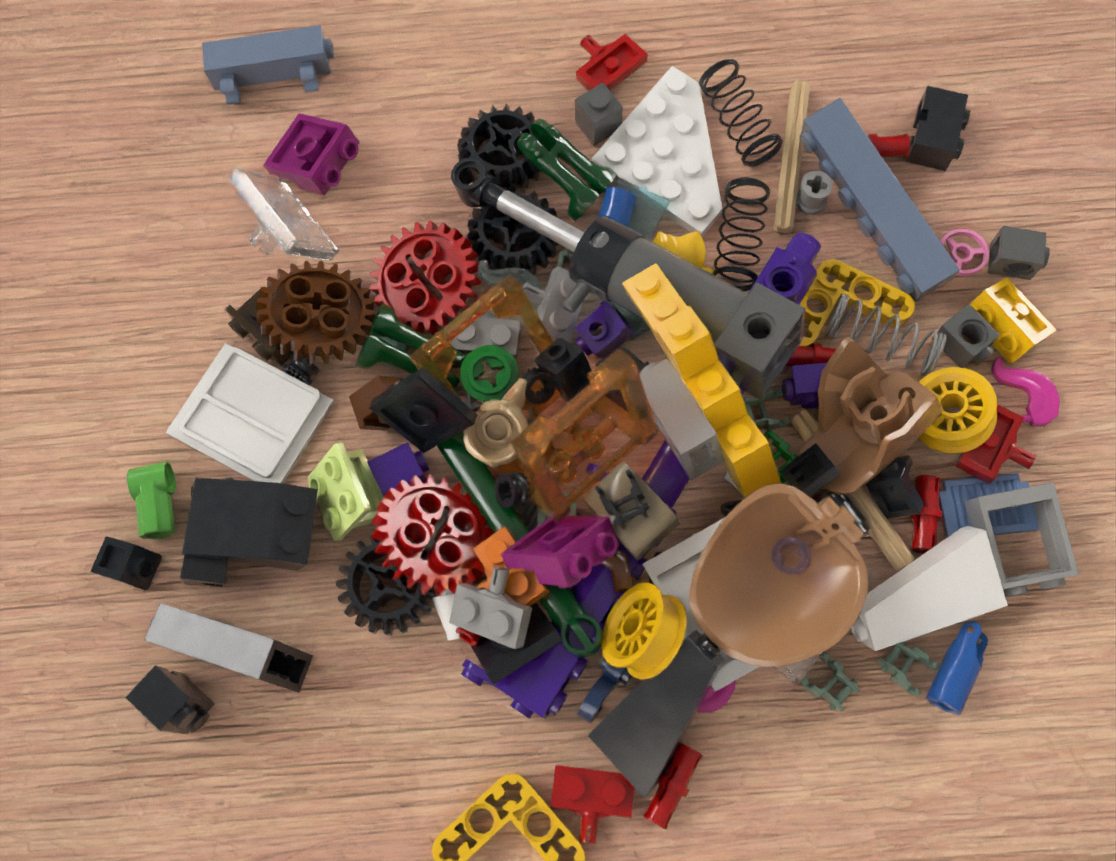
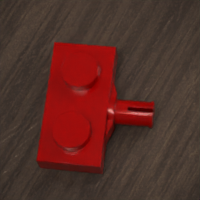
(610, 62)
(987, 459)
(591, 796)

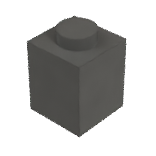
(598, 113)

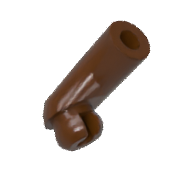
(620, 571)

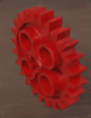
(449, 255)
(402, 516)

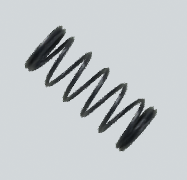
(748, 152)
(737, 183)

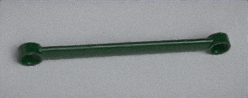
(480, 485)

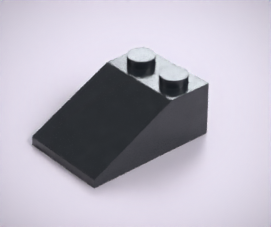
(250, 522)

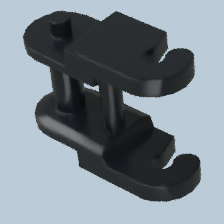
(636, 494)

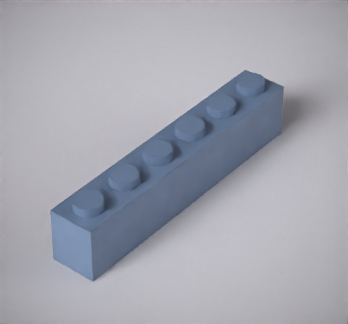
(877, 200)

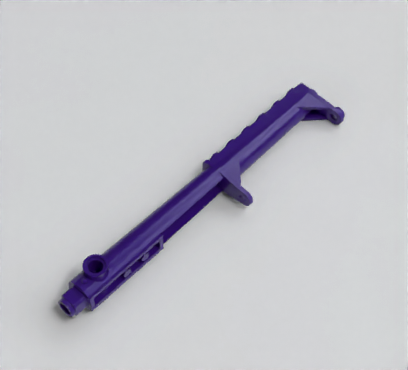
(541, 682)

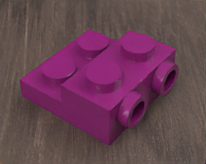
(313, 153)
(563, 550)

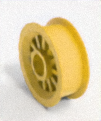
(977, 411)
(644, 631)

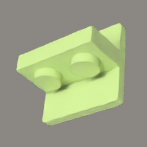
(345, 490)

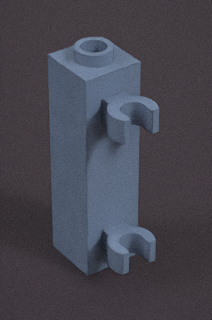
(267, 59)

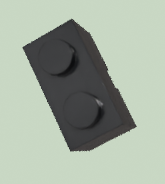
(938, 125)
(170, 701)

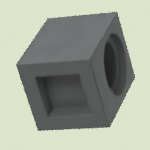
(1018, 253)
(970, 324)

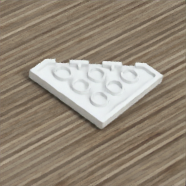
(669, 152)

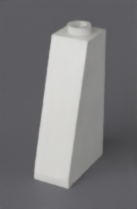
(933, 592)

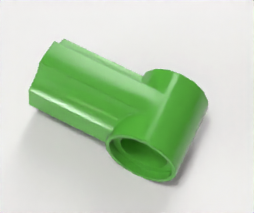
(152, 491)

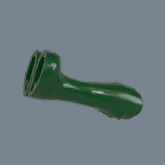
(547, 161)
(379, 351)

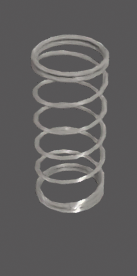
(932, 356)

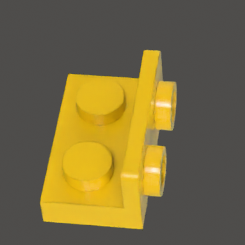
(1013, 318)

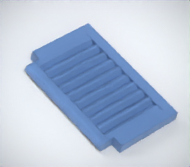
(1003, 521)

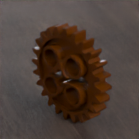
(313, 304)

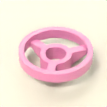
(970, 253)

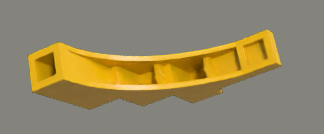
(697, 363)

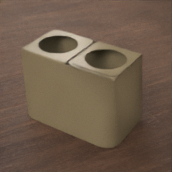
(640, 532)

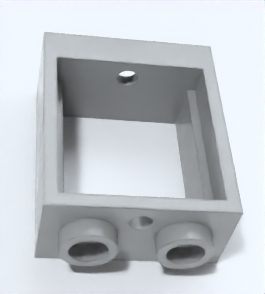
(681, 419)
(1051, 527)

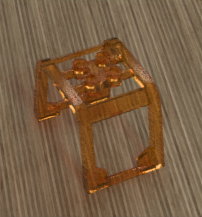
(564, 430)

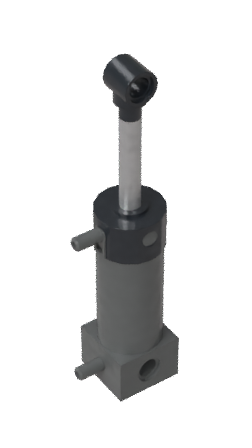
(749, 331)

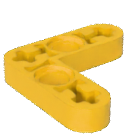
(832, 292)
(517, 813)

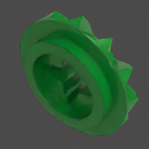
(496, 359)

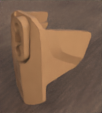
(867, 416)

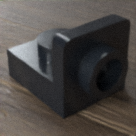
(566, 367)
(810, 471)
(895, 491)
(126, 563)

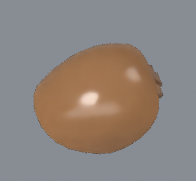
(769, 614)

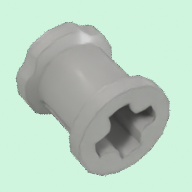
(814, 192)

